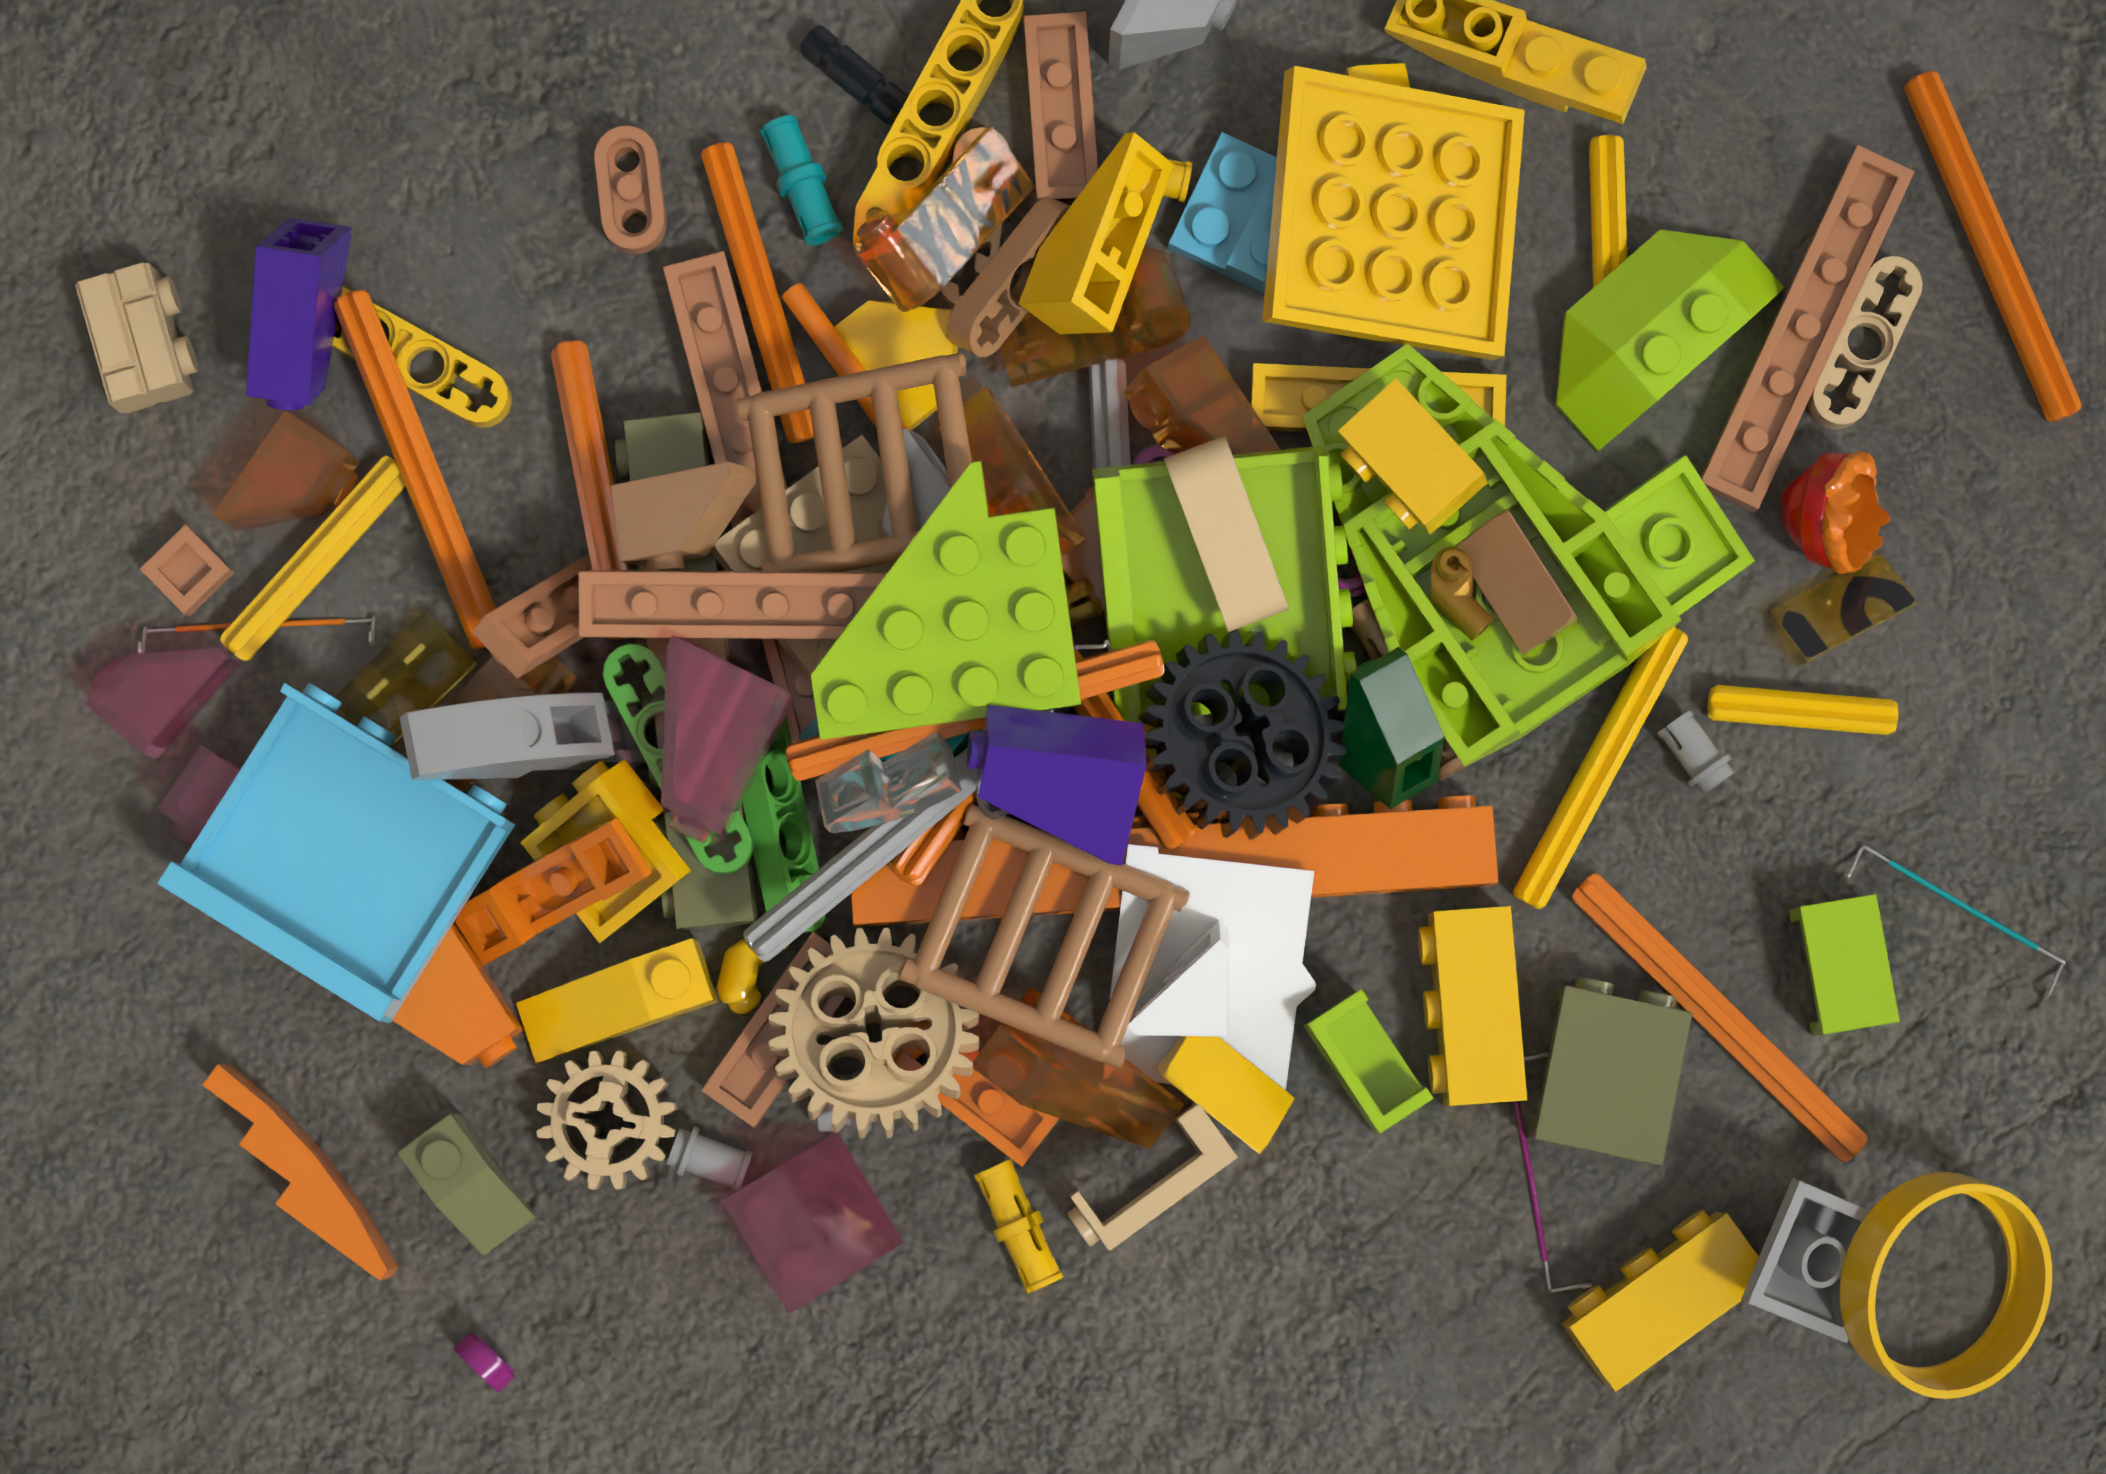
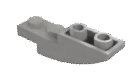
(517, 737)

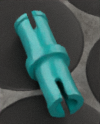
(801, 180)

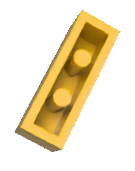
(1473, 1006)
(1662, 1298)

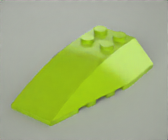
(1485, 687)

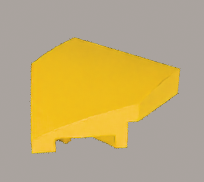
(886, 337)

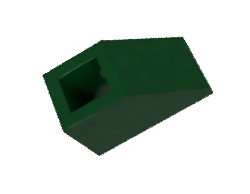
(1390, 730)

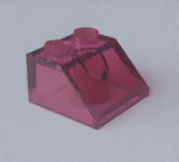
(813, 1222)

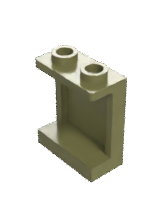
(1612, 1072)

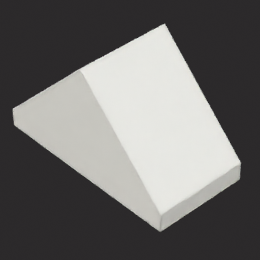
(1190, 993)

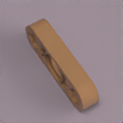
(977, 319)

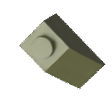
(467, 1183)

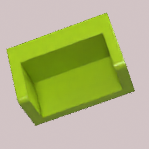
(1847, 964)
(1367, 1063)

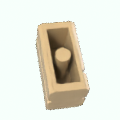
(137, 337)

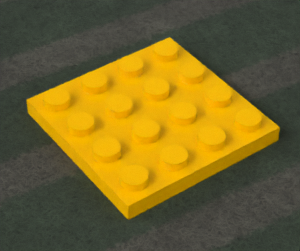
(1393, 214)

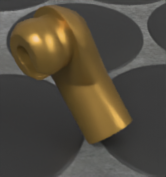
(1454, 591)

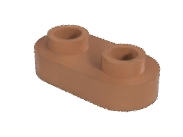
(630, 192)

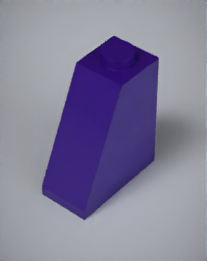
(292, 313)
(1062, 774)

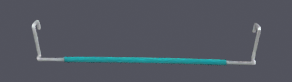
(1964, 906)

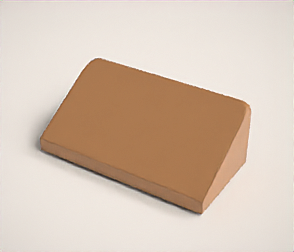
(1517, 583)

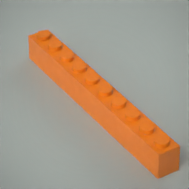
(1347, 852)

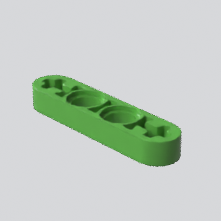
(624, 697)
(774, 811)

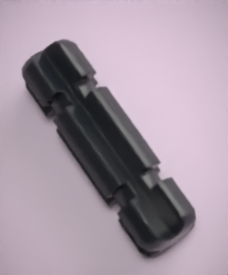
(853, 74)

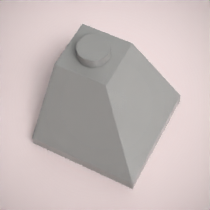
(1163, 27)
(1805, 1259)

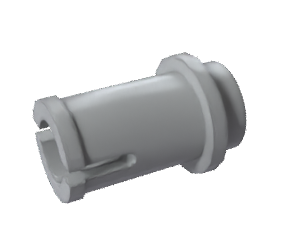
(1696, 753)
(709, 1158)

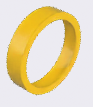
(2018, 1315)

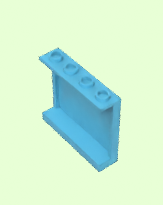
(340, 854)

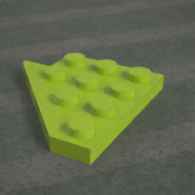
(956, 625)

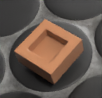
(187, 570)

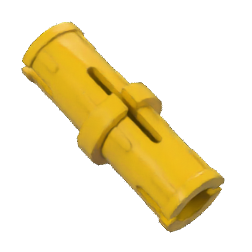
(1018, 1226)

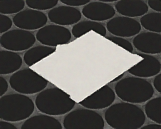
(1267, 936)

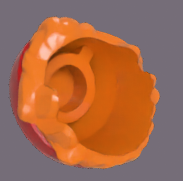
(1835, 511)

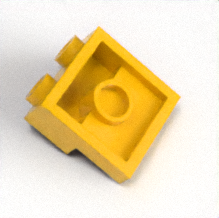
(601, 797)

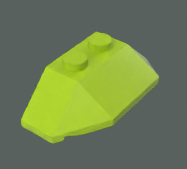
(1654, 326)

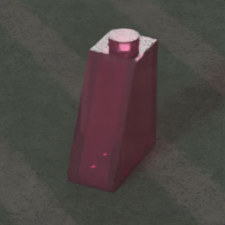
(714, 738)

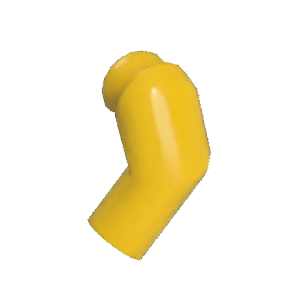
(739, 978)

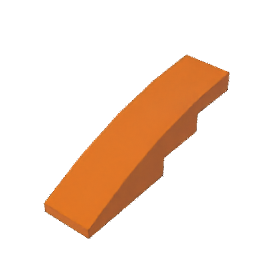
(317, 1190)

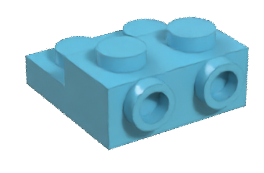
(1230, 213)

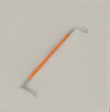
(314, 622)

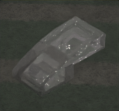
(877, 792)

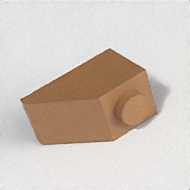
(677, 513)

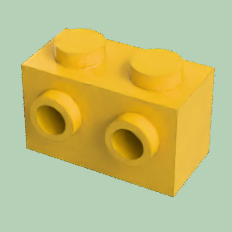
(1411, 458)

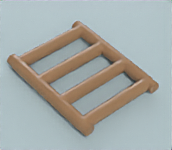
(821, 400)
(985, 994)

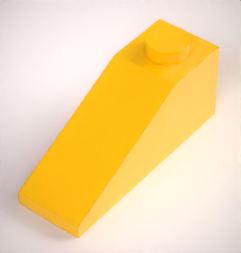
(1097, 244)
(618, 1000)

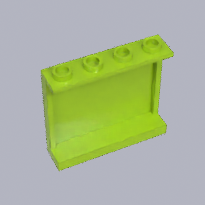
(1161, 589)

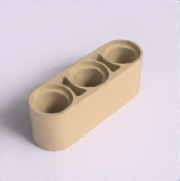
(1226, 533)

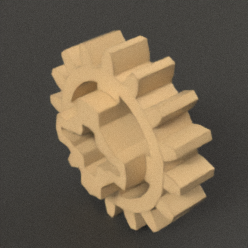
(599, 1149)

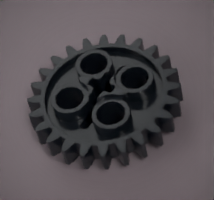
(1190, 748)

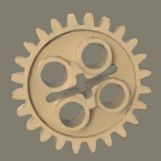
(882, 1088)

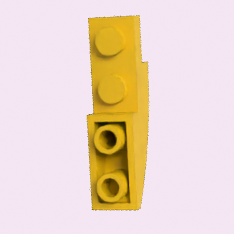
(1520, 55)

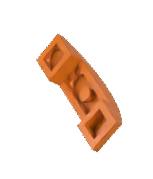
(551, 890)

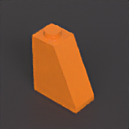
(460, 1006)

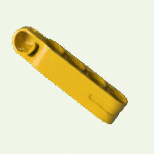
(945, 85)

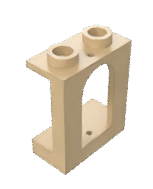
(1212, 1157)

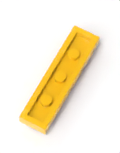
(1288, 391)

